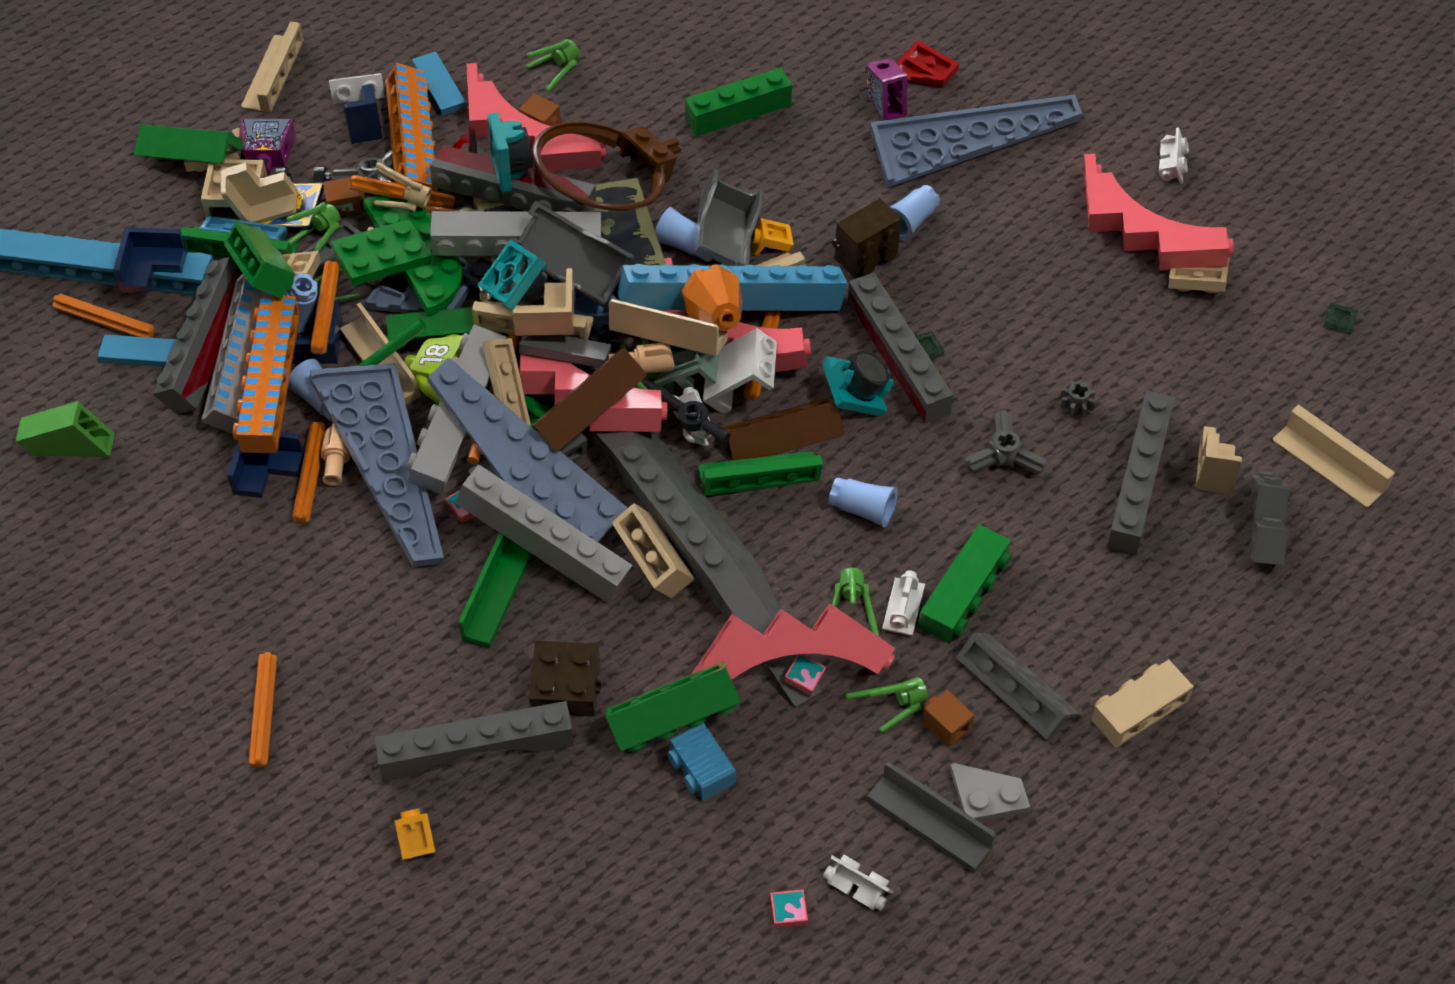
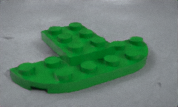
(403, 246)

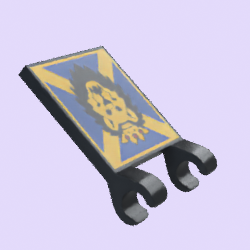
(308, 196)

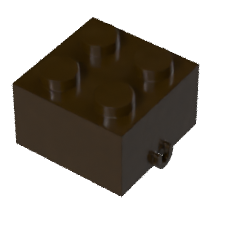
(867, 238)
(566, 674)

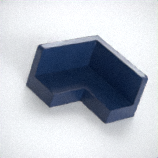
(363, 117)
(146, 252)
(303, 343)
(251, 471)

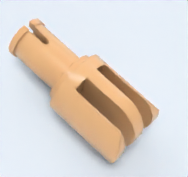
(653, 357)
(335, 455)

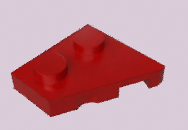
(927, 65)

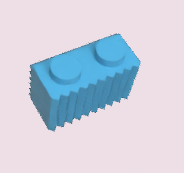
(701, 761)

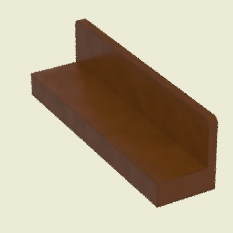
(589, 399)
(785, 430)

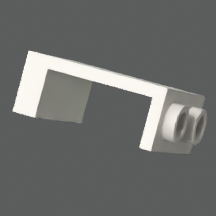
(738, 363)

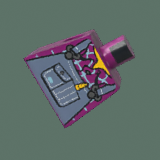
(887, 80)
(268, 140)

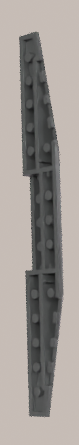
(699, 534)

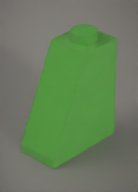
(65, 432)

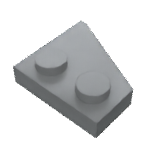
(987, 793)

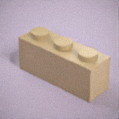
(652, 550)
(1141, 702)

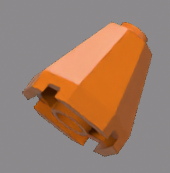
(714, 297)

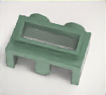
(686, 364)

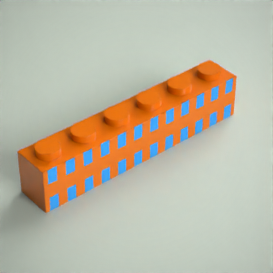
(410, 124)
(267, 375)

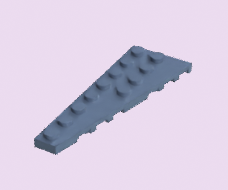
(939, 140)
(377, 431)
(524, 456)

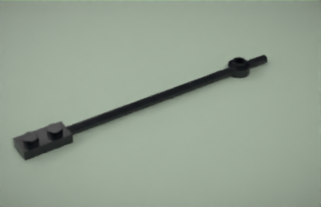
(688, 421)

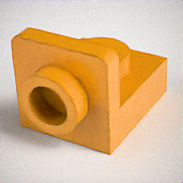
(771, 235)
(414, 834)

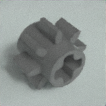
(1077, 398)

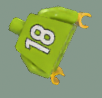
(429, 358)

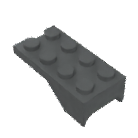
(726, 222)
(566, 245)

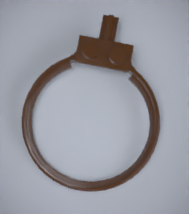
(636, 141)

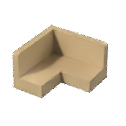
(211, 192)
(258, 198)
(553, 317)
(1216, 463)

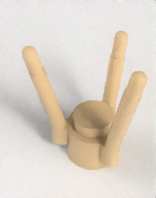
(415, 193)

